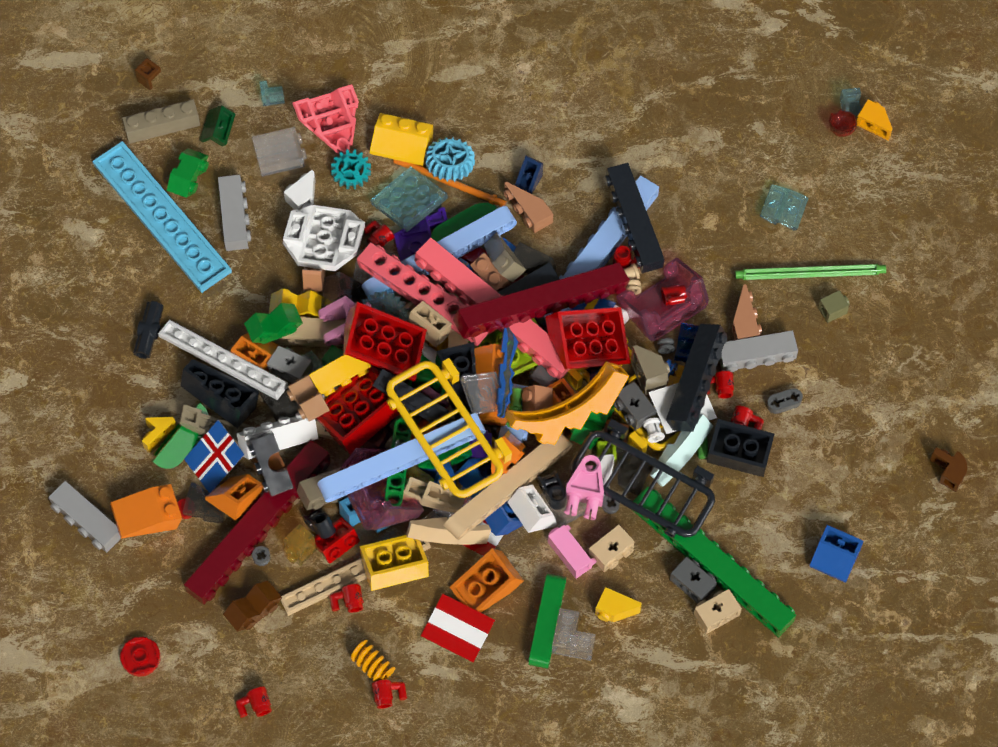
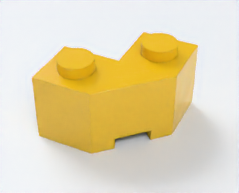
(307, 303)

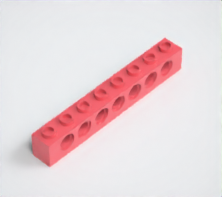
(374, 254)

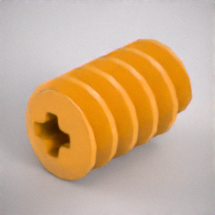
(370, 663)

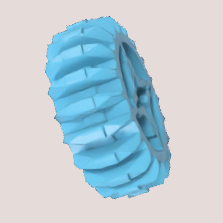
(450, 159)

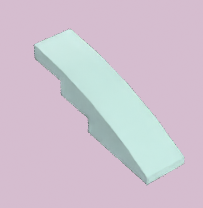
(685, 446)

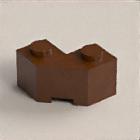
(256, 605)

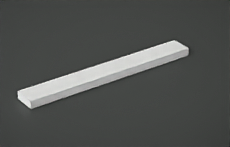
(223, 359)

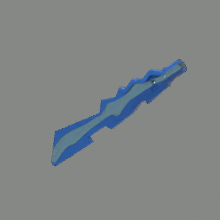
(508, 347)

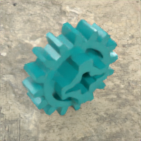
(351, 161)

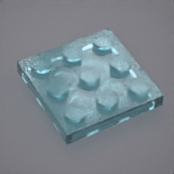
(409, 199)

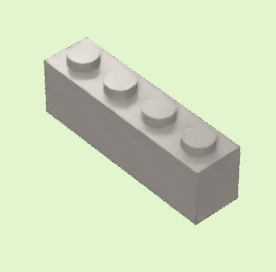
(233, 212)
(758, 351)
(84, 516)

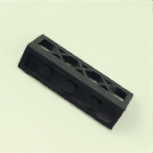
(412, 402)

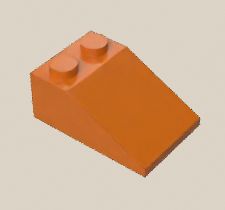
(147, 512)
(487, 581)

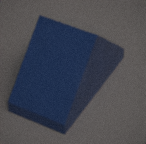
(529, 174)

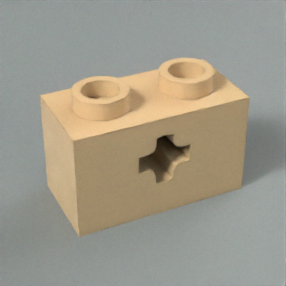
(427, 318)
(617, 539)
(712, 619)

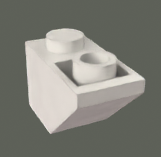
(301, 192)

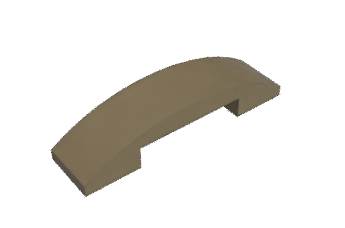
(202, 423)

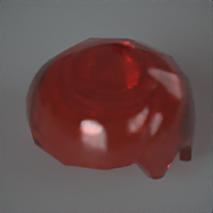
(842, 123)

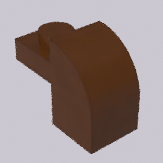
(954, 467)

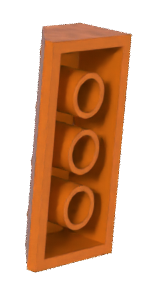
(488, 360)

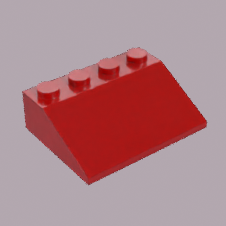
(589, 337)
(382, 339)
(357, 412)

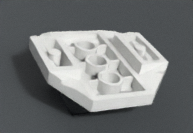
(323, 237)

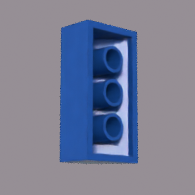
(503, 519)

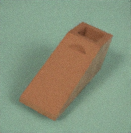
(532, 209)
(745, 318)

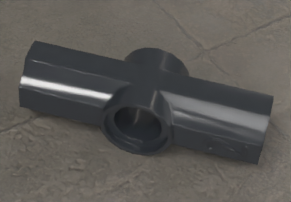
(148, 330)

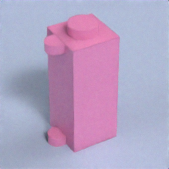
(570, 551)

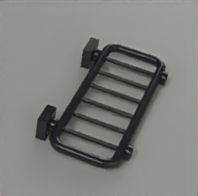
(700, 481)

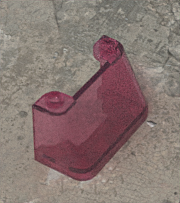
(648, 308)
(370, 502)

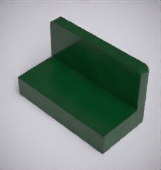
(218, 125)

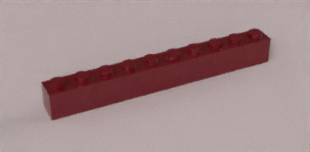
(541, 300)
(254, 526)

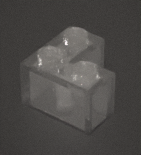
(568, 640)

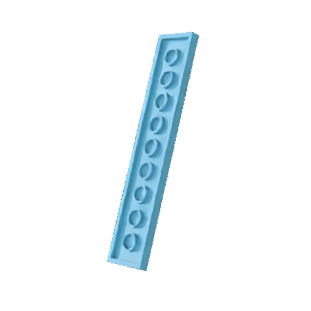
(162, 217)

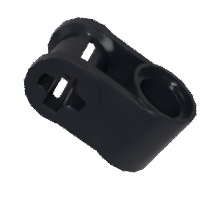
(552, 487)
(320, 523)

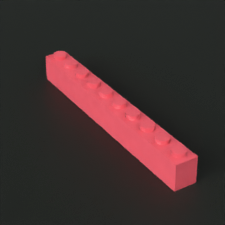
(473, 290)

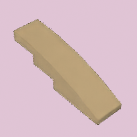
(430, 495)
(434, 531)

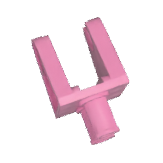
(336, 311)
(585, 487)

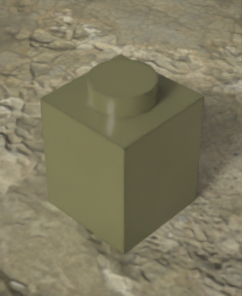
(833, 306)

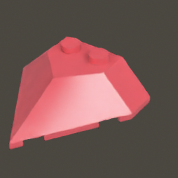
(331, 117)

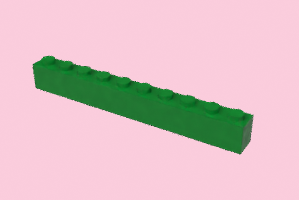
(728, 574)

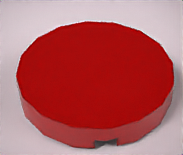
(140, 656)

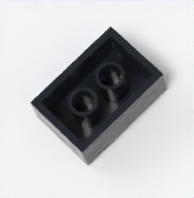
(740, 448)

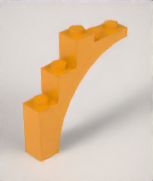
(572, 413)

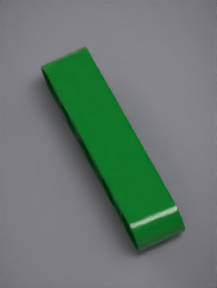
(398, 438)
(547, 620)

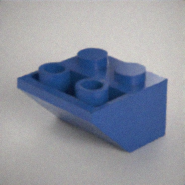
(836, 553)

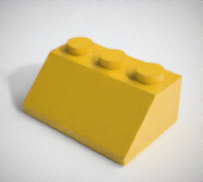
(401, 139)
(338, 372)
(394, 562)

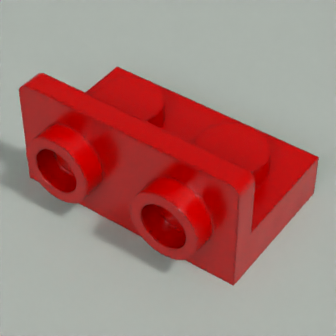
(339, 542)

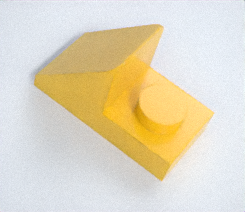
(161, 429)

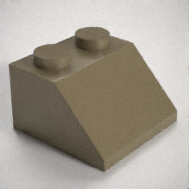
(649, 369)

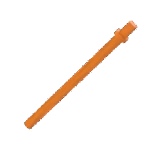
(492, 199)

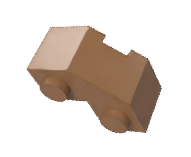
(307, 398)

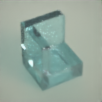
(271, 95)
(850, 100)

